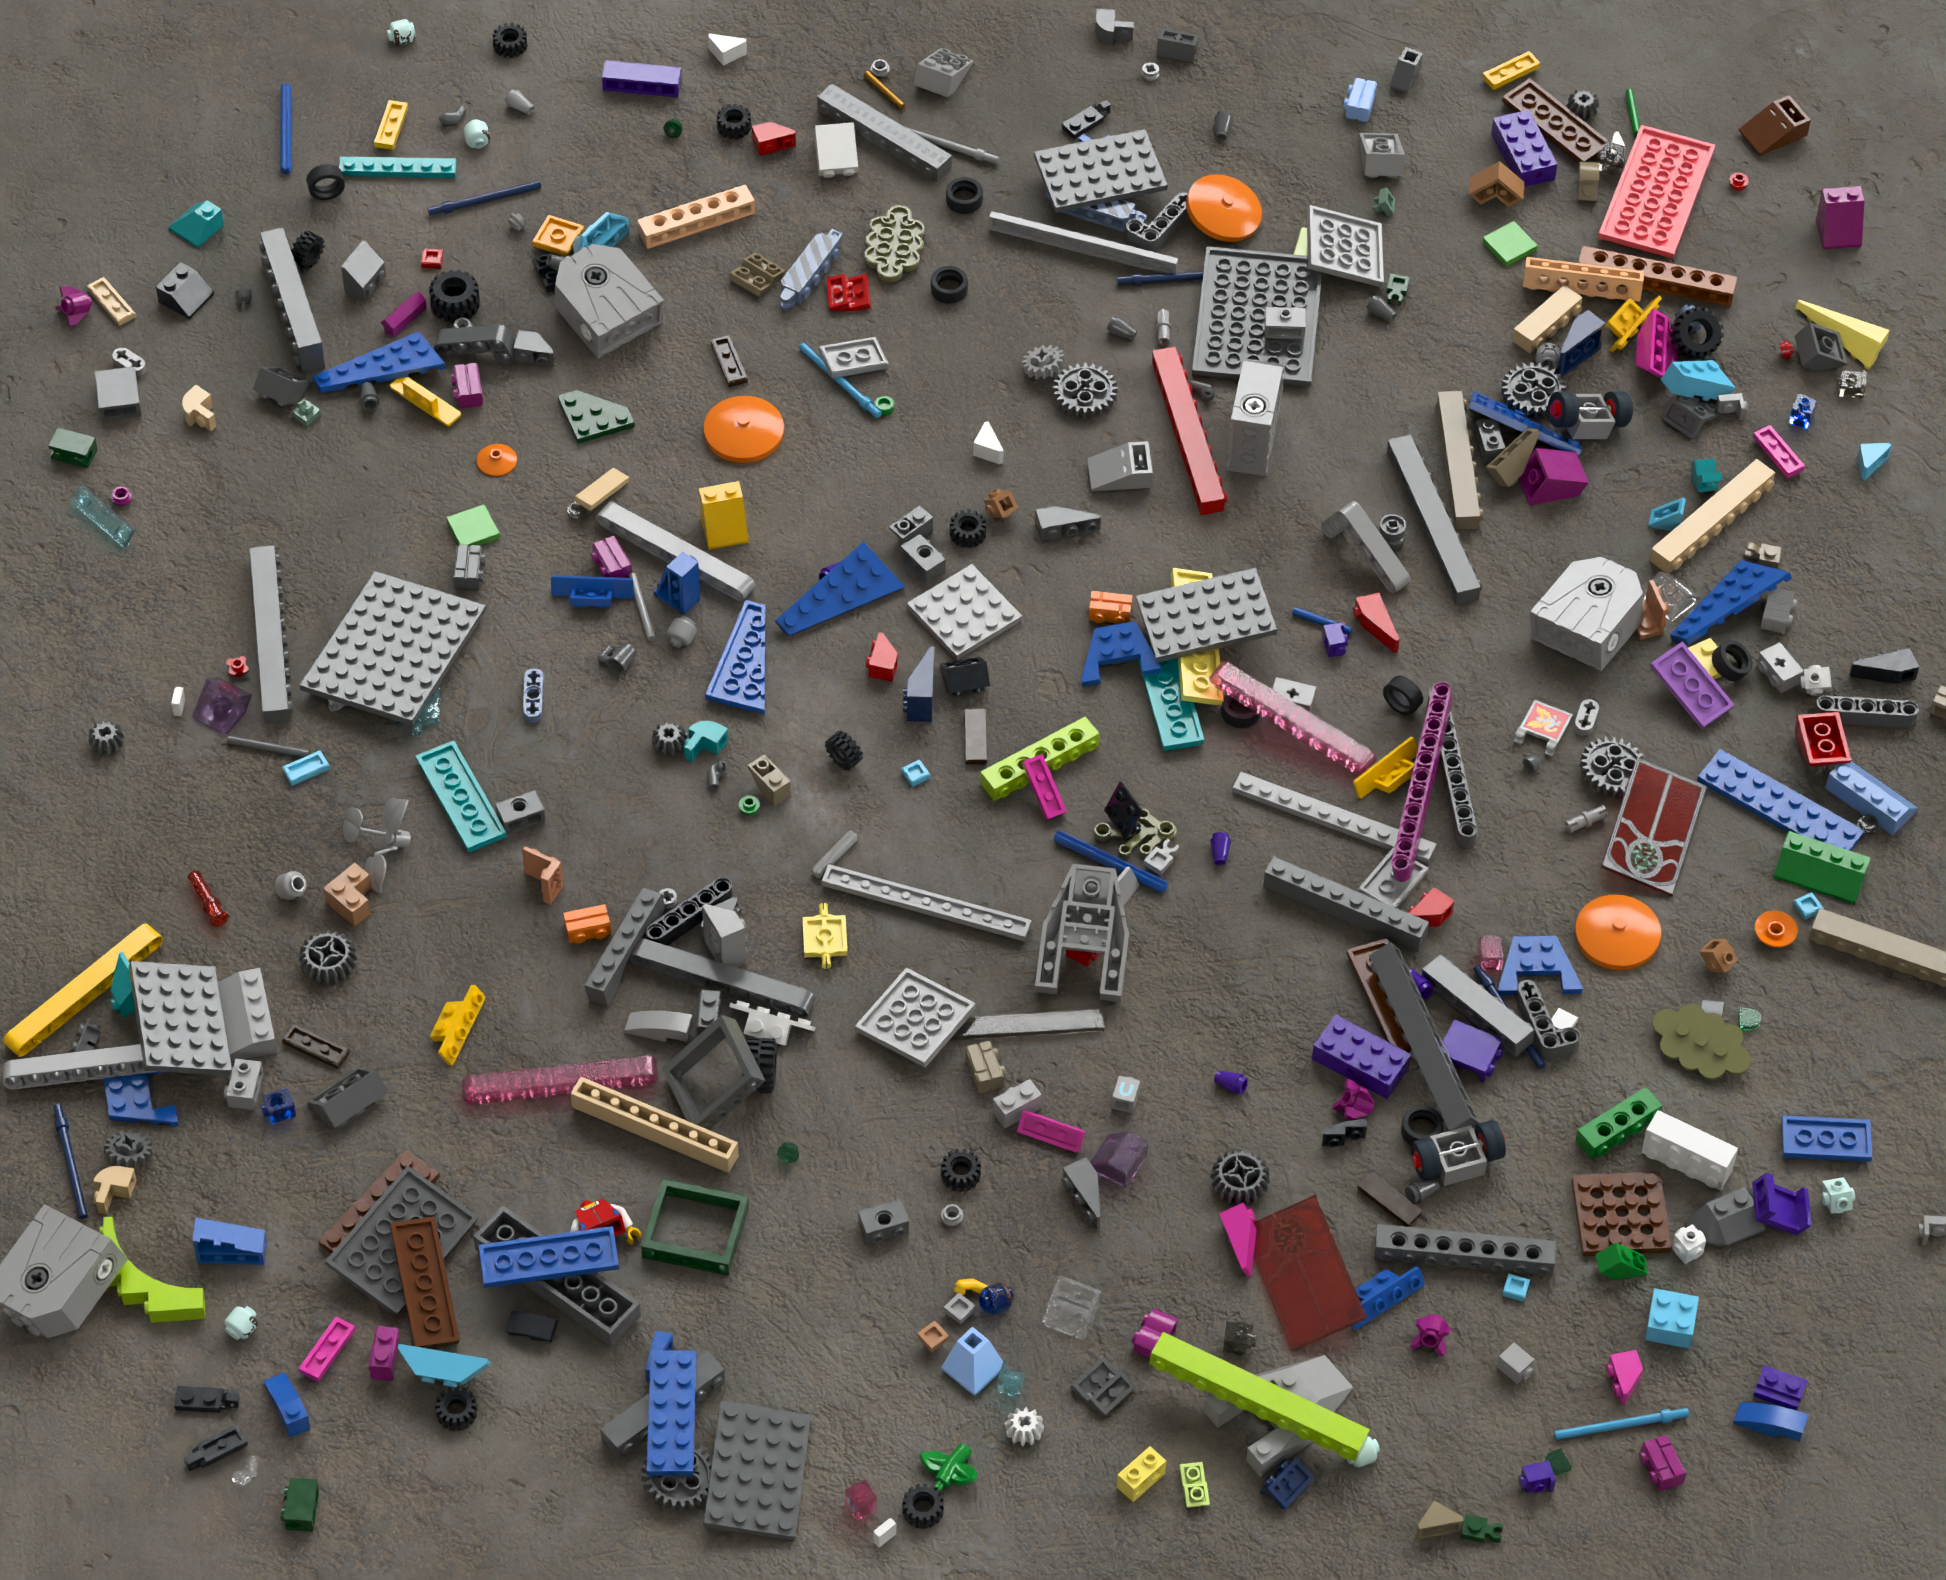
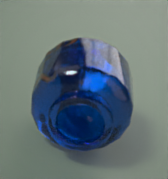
(996, 1298)

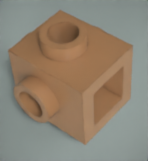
(1000, 503)
(1718, 955)

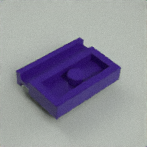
(1780, 1388)

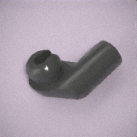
(1204, 389)
(715, 773)

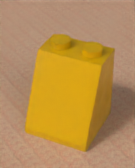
(723, 515)

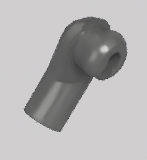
(452, 118)

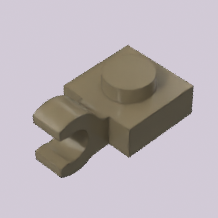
(1766, 554)

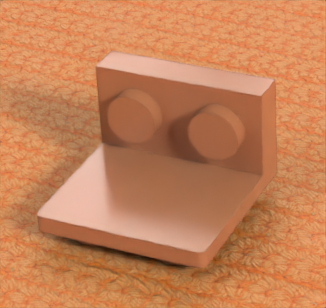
(1653, 613)
(545, 869)

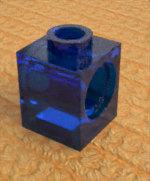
(1803, 411)
(278, 1098)

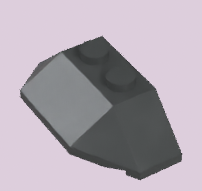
(1728, 1219)

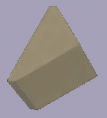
(1439, 1521)

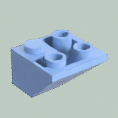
(973, 1362)

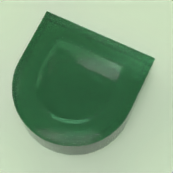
(1748, 1018)
(1558, 1462)

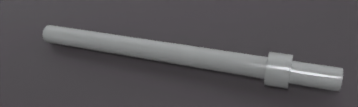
(979, 154)

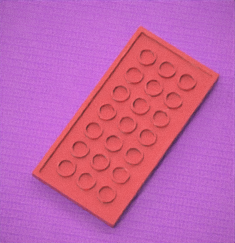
(1656, 191)

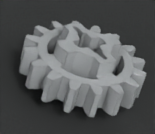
(1043, 362)

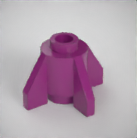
(74, 304)
(1355, 1101)
(1432, 1333)

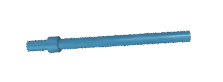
(864, 401)
(1663, 1416)

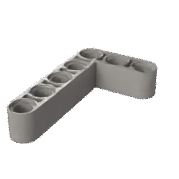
(1370, 543)

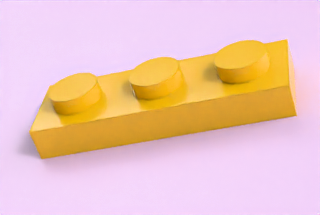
(1511, 70)
(391, 125)

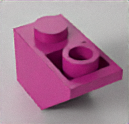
(1625, 1372)

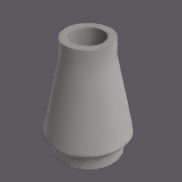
(518, 101)

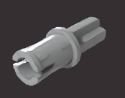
(1163, 327)

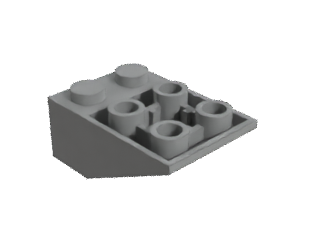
(942, 72)
(1121, 468)

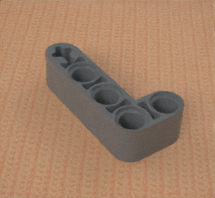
(1155, 235)
(477, 340)
(1541, 1019)

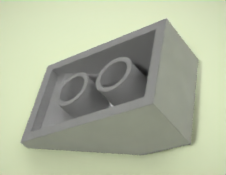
(1381, 155)

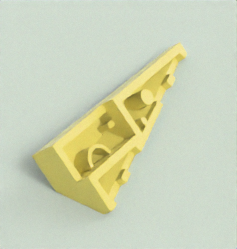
(1857, 337)

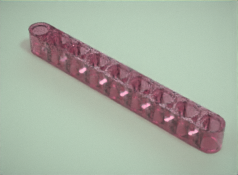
(1292, 718)
(558, 1079)

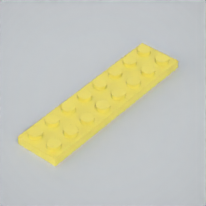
(1197, 668)

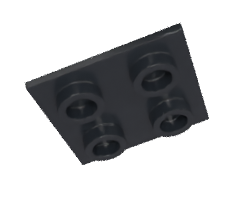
(1124, 811)

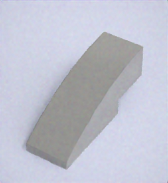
(660, 1025)

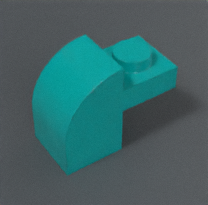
(1705, 475)
(707, 736)

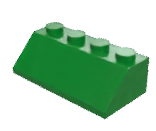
(1822, 867)

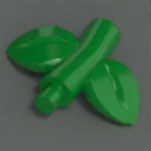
(949, 1467)

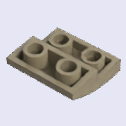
(757, 274)

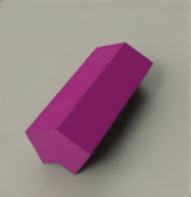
(404, 314)

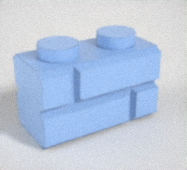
(1360, 99)

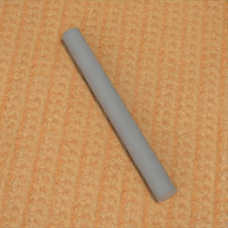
(642, 608)

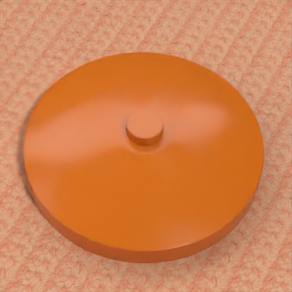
(1223, 208)
(743, 429)
(1617, 932)

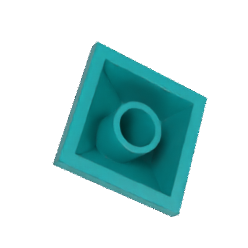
(198, 223)
(121, 988)

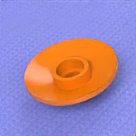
(496, 460)
(1776, 922)

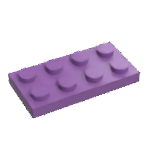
(1692, 685)

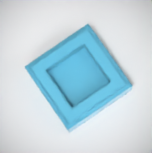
(915, 773)
(1807, 905)
(1516, 1287)

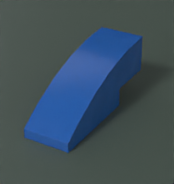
(1771, 1420)

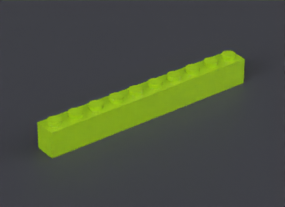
(1259, 1397)

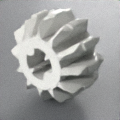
(1024, 1426)

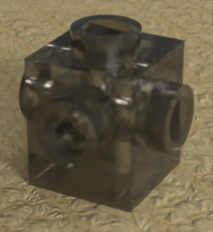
(1611, 158)
(1239, 1338)

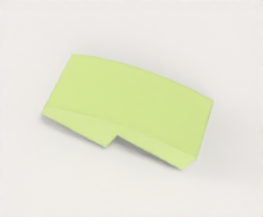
(1194, 1485)

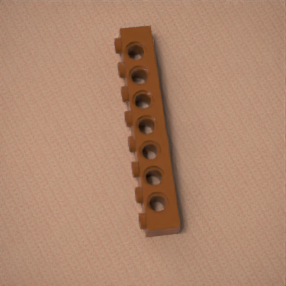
(1668, 277)

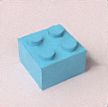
(1671, 1318)

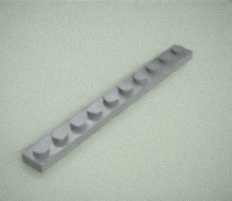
(1082, 243)
(1325, 814)
(926, 902)

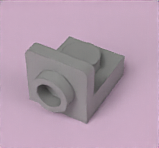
(1732, 403)
(1931, 1226)

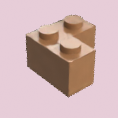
(1496, 182)
(347, 894)

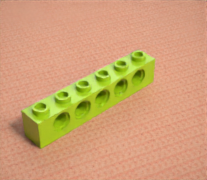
(1056, 750)

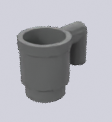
(620, 659)

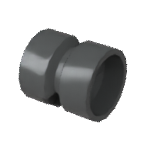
(1393, 531)

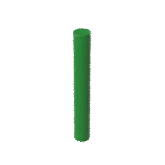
(1633, 111)

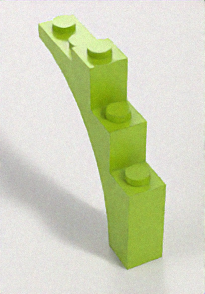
(160, 1300)

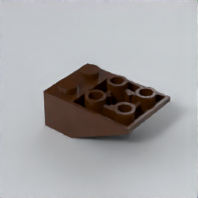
(1776, 126)

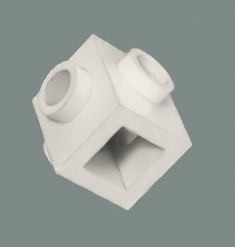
(1816, 680)
(1688, 1243)

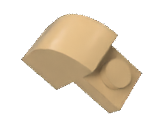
(196, 408)
(112, 1182)

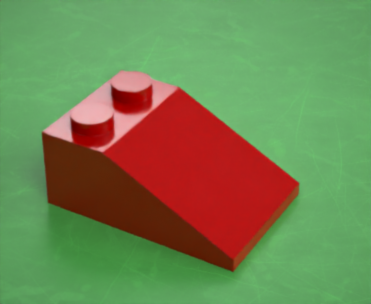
(1822, 739)

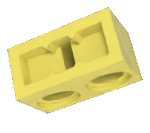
(1141, 1474)

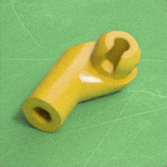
(969, 1284)

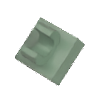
(1385, 202)
(306, 412)

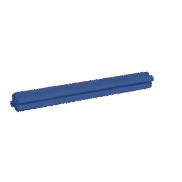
(285, 137)
(1109, 860)

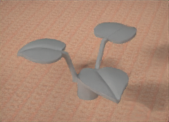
(392, 816)

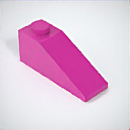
(1242, 1234)

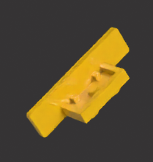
(1626, 320)
(425, 400)
(1389, 771)
(456, 1023)

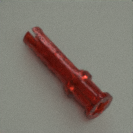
(211, 905)

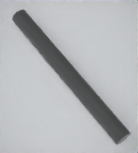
(267, 746)

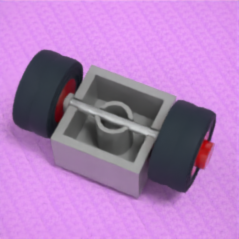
(1590, 414)
(1458, 1152)

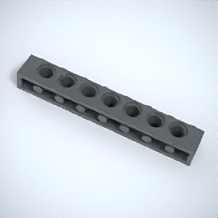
(1474, 1243)

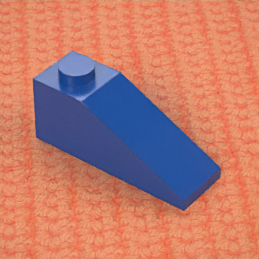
(287, 1404)

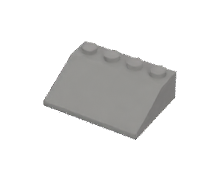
(246, 1015)

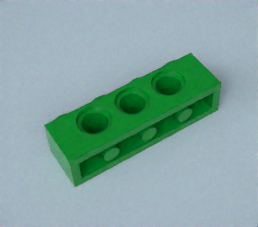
(1590, 1137)

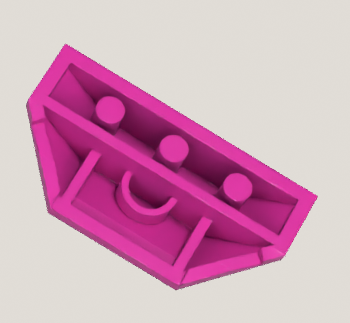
(1654, 345)

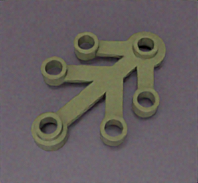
(1157, 830)

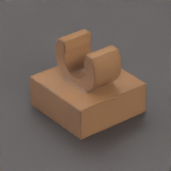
(933, 1336)

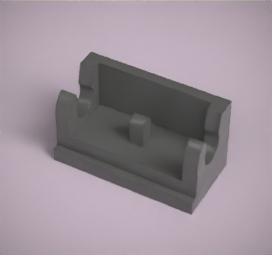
(1177, 45)

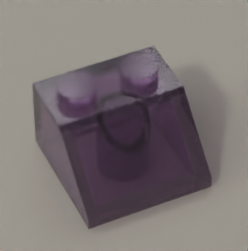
(221, 704)
(1120, 1157)

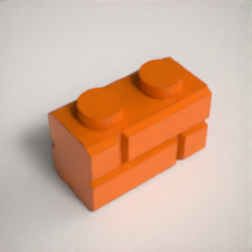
(1110, 607)
(587, 924)

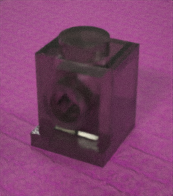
(1851, 384)

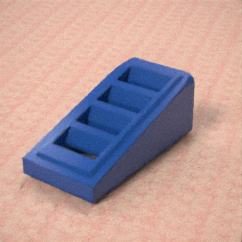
(661, 1341)

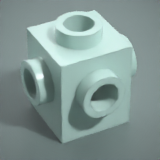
(1837, 1195)

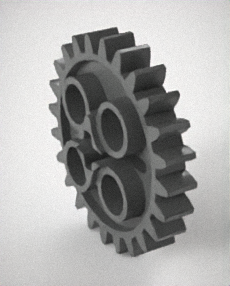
(1531, 388)
(1085, 390)
(1606, 760)
(681, 1493)

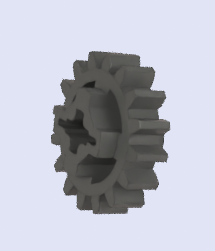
(128, 1150)

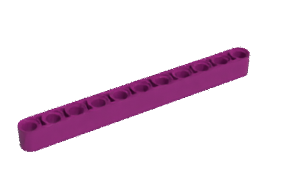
(1420, 791)

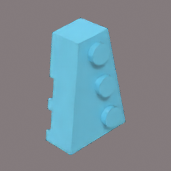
(1698, 379)

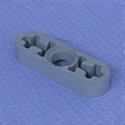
(537, 702)

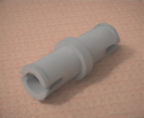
(1586, 819)

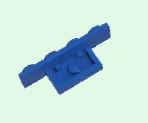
(592, 590)
(1386, 1291)

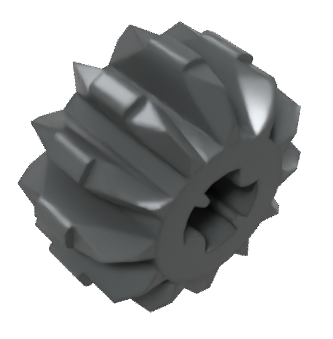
(1583, 104)
(106, 737)
(668, 738)

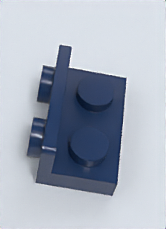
(1287, 1482)

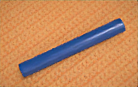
(1318, 619)

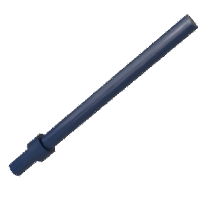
(448, 207)
(1137, 279)
(1488, 983)
(62, 1127)

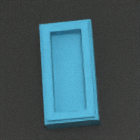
(305, 768)

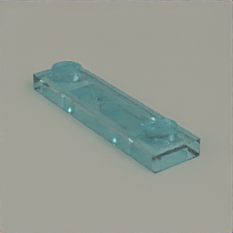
(102, 515)

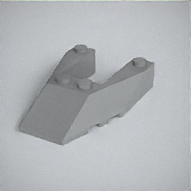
(1088, 919)
(1310, 1379)

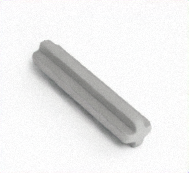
(834, 854)

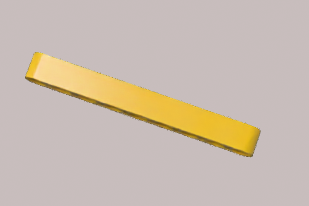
(79, 992)

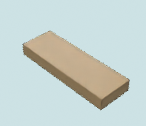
(111, 301)
(601, 489)

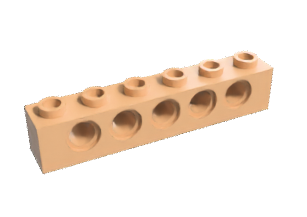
(696, 216)
(1591, 273)

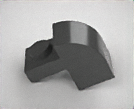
(1109, 30)

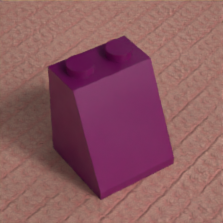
(1841, 217)
(1552, 476)

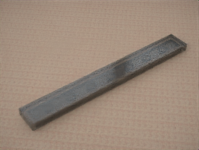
(1030, 1024)

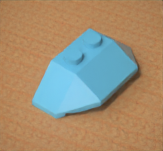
(605, 231)
(442, 1365)

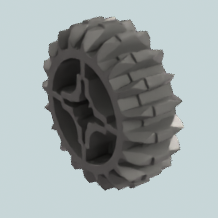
(323, 951)
(1246, 1168)

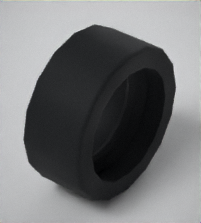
(322, 172)
(962, 184)
(947, 273)
(1741, 656)
(1393, 695)
(1234, 719)
(1420, 1112)

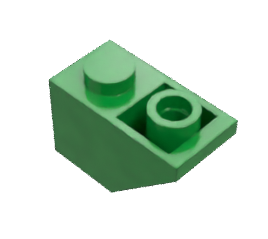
(1621, 1262)

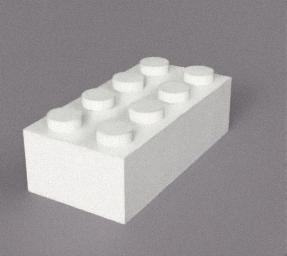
(1689, 1150)

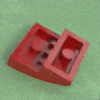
(848, 293)

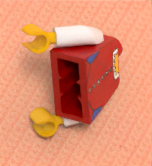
(601, 1215)

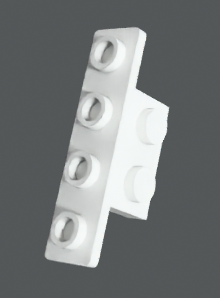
(765, 1025)

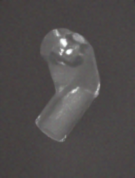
(243, 1477)

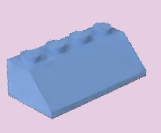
(1870, 796)

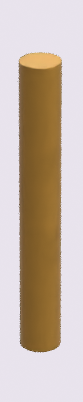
(884, 90)

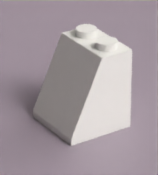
(836, 149)

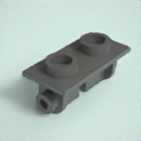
(87, 1034)

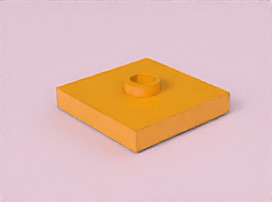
(557, 235)

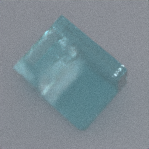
(1010, 1381)

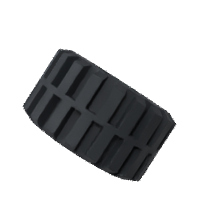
(453, 284)
(1711, 326)
(765, 1054)

